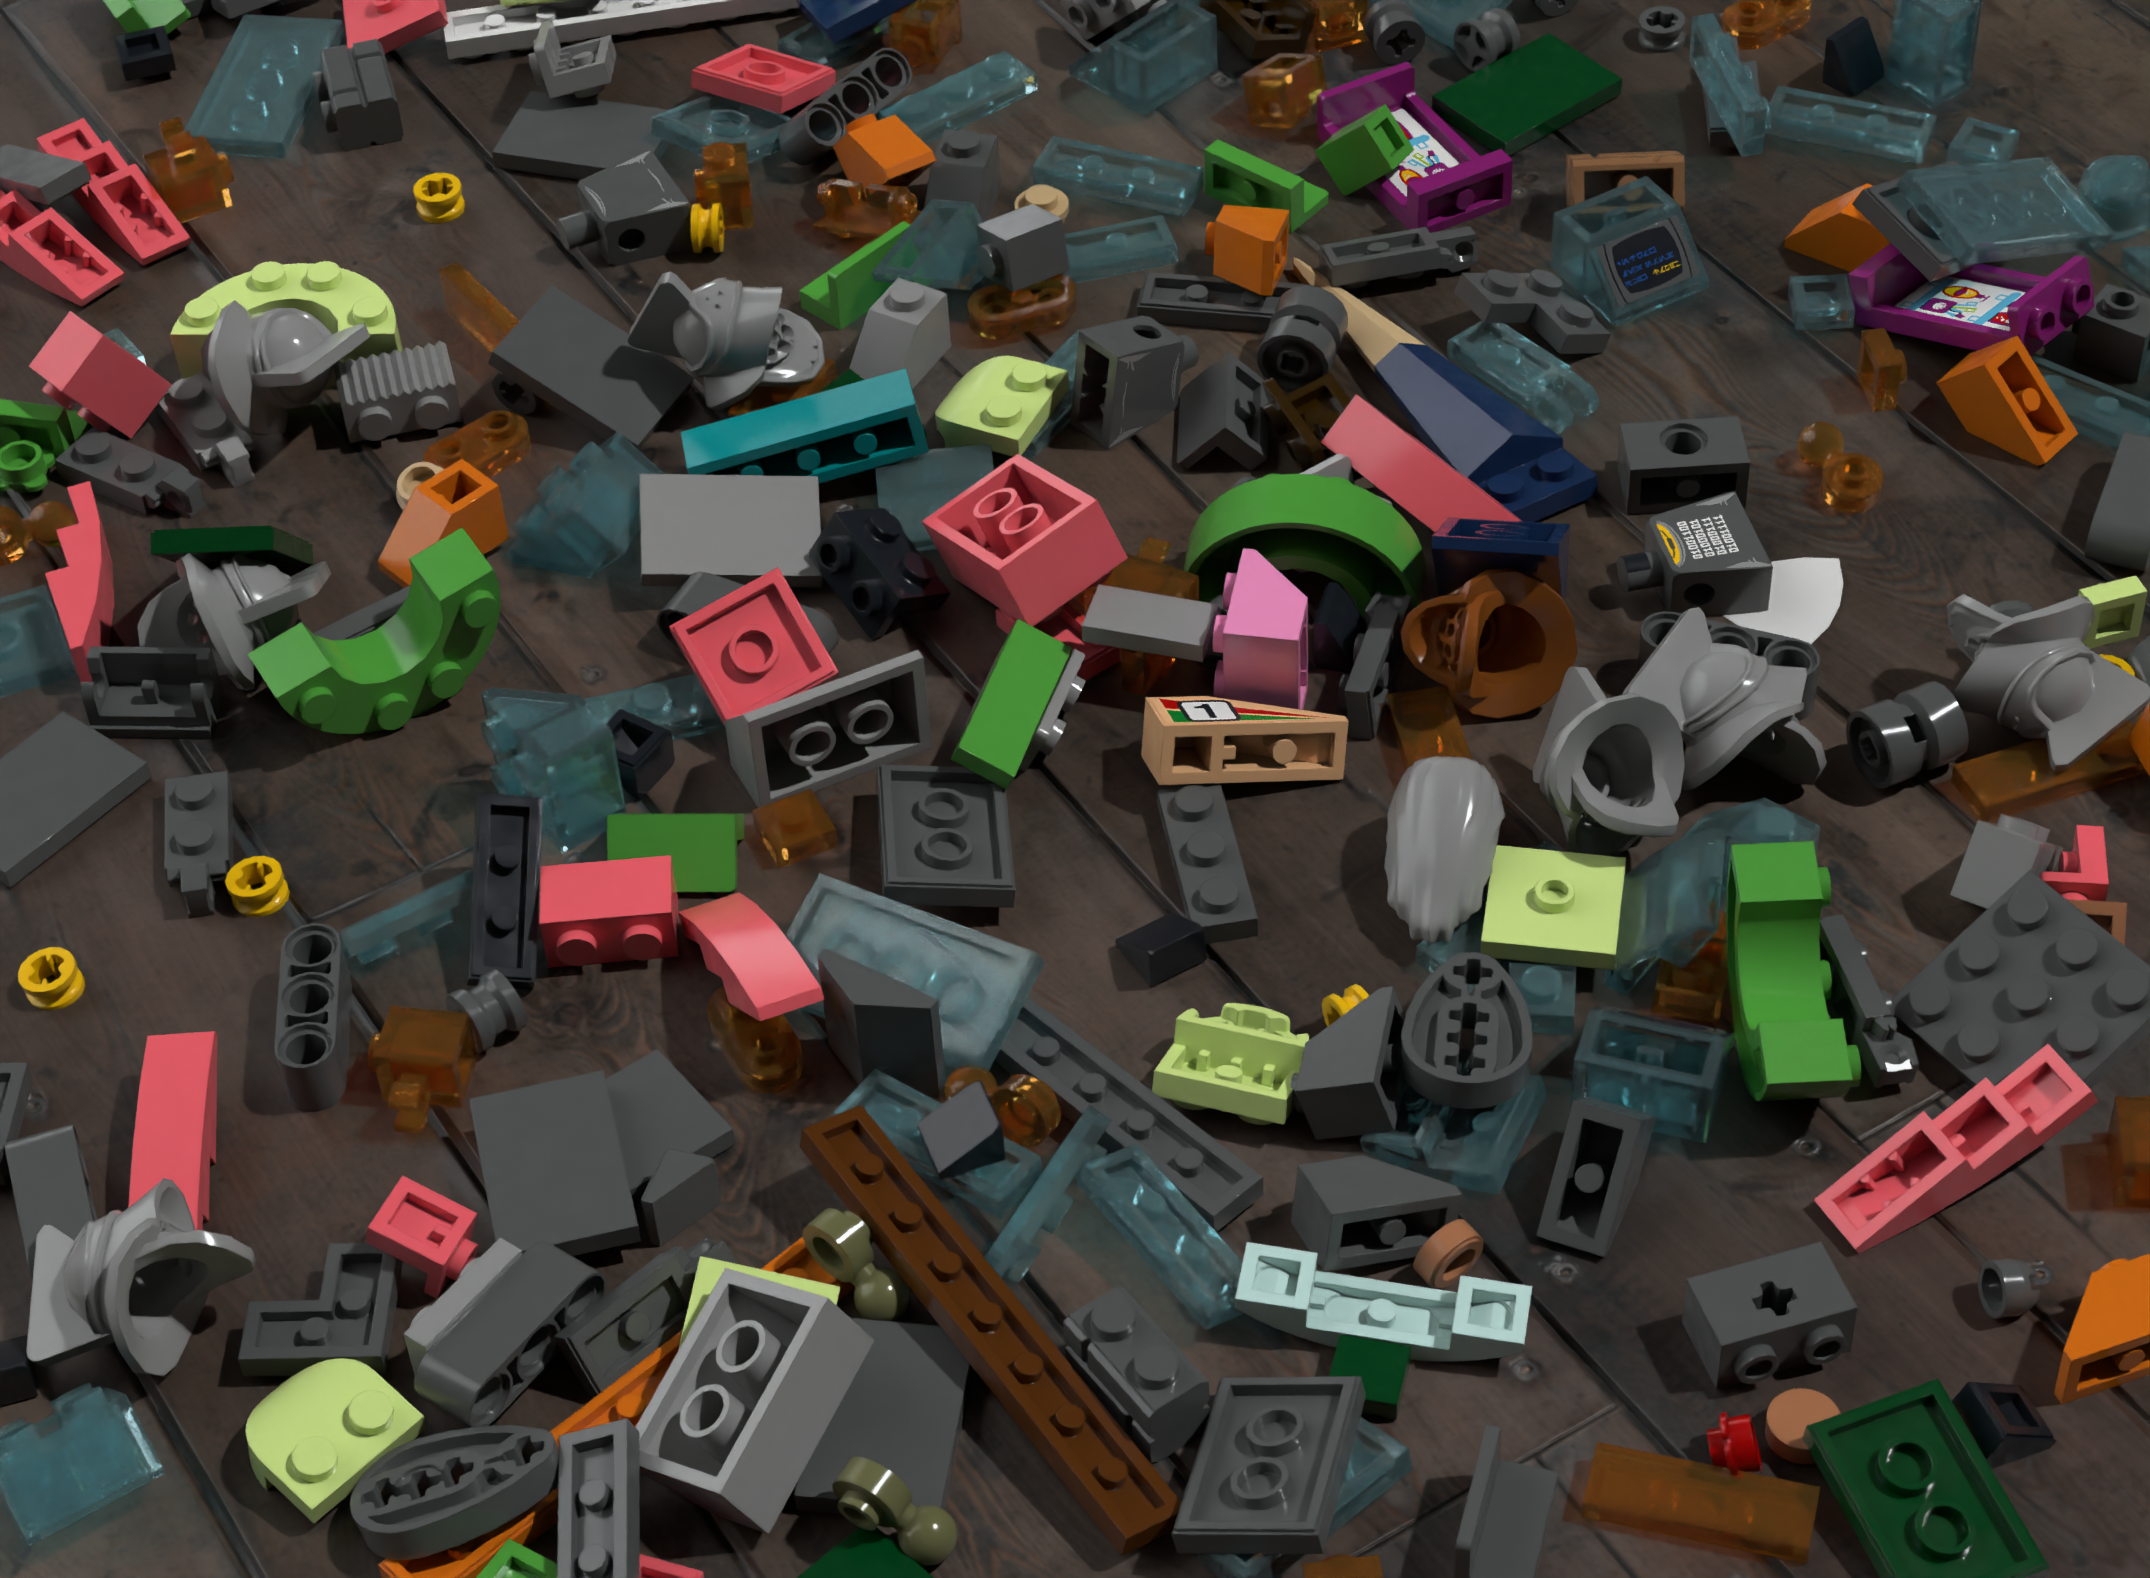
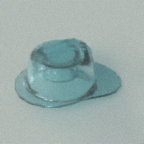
(2119, 193)

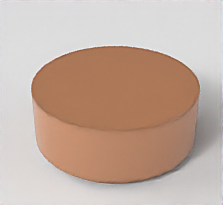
(1448, 1254)
(1788, 1418)

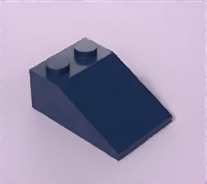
(1471, 546)

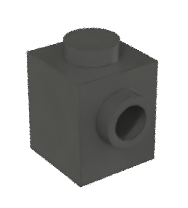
(1022, 247)
(2115, 333)

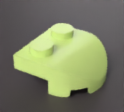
(1001, 404)
(1233, 1063)
(325, 1431)

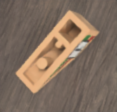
(1239, 742)

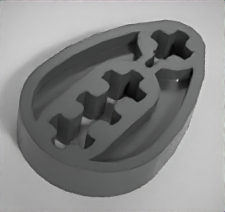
(1500, 1038)
(452, 1488)

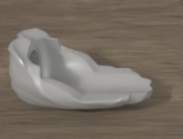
(1441, 844)

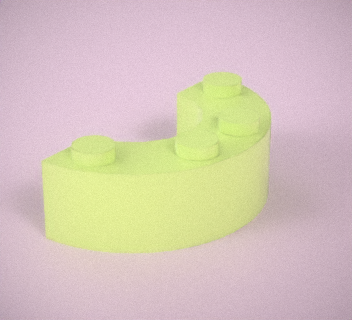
(321, 289)

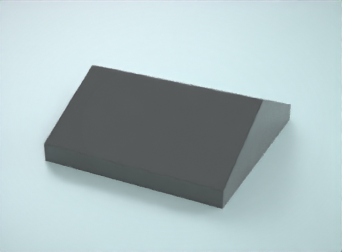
(881, 1025)

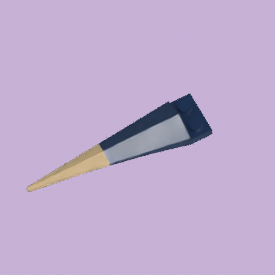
(1462, 418)

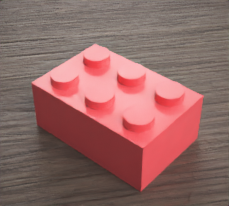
(1025, 540)

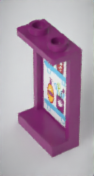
(1443, 176)
(1971, 305)

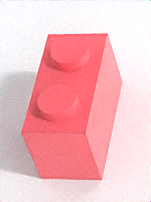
(99, 375)
(609, 911)

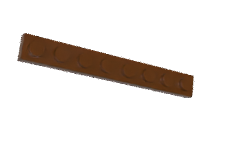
(993, 1331)

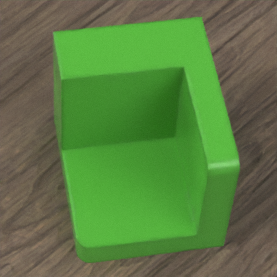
(1364, 150)

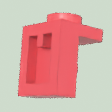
(2084, 870)
(425, 1233)

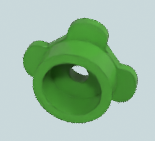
(24, 466)

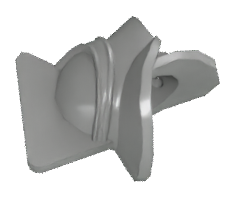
(729, 337)
(271, 363)
(234, 609)
(2042, 676)
(1729, 705)
(1610, 766)
(129, 1282)

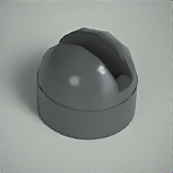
(2006, 1287)

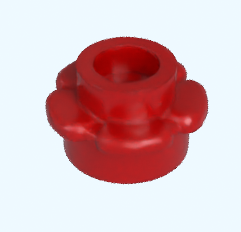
(1735, 1444)

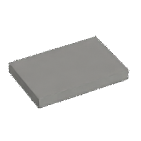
(728, 527)

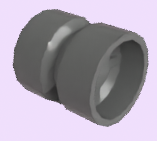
(1302, 337)
(1909, 734)

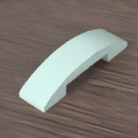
(1439, 1325)

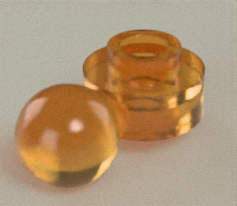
(1849, 479)
(39, 526)
(1022, 1103)

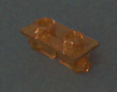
(853, 216)

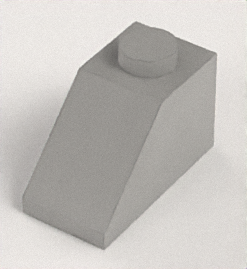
(903, 331)

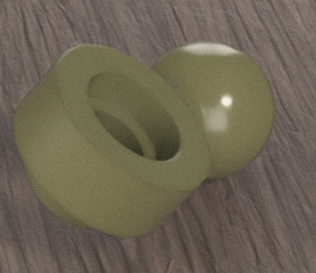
(844, 1250)
(878, 1497)

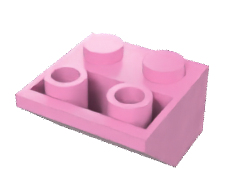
(1262, 637)

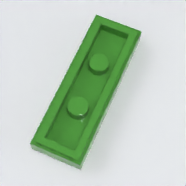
(1011, 704)

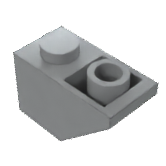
(2000, 857)

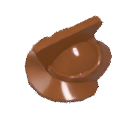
(1494, 642)

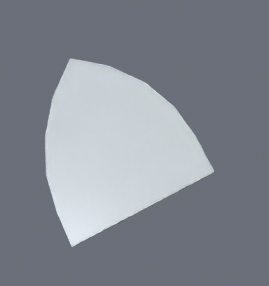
(1801, 599)

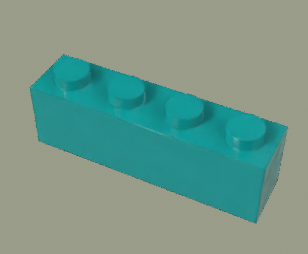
(816, 434)

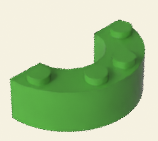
(1312, 527)
(401, 665)
(1777, 976)

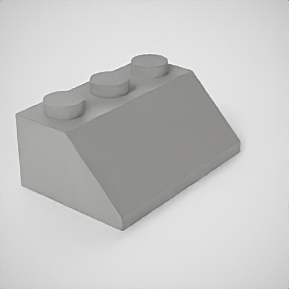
(832, 730)
(749, 1397)

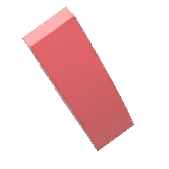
(118, 194)
(52, 252)
(1408, 469)
(85, 587)
(751, 956)
(177, 1118)
(1955, 1153)

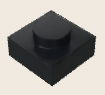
(144, 53)

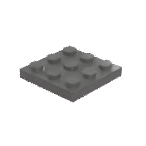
(2024, 980)

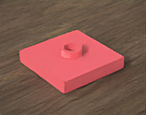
(392, 21)
(763, 78)
(753, 647)

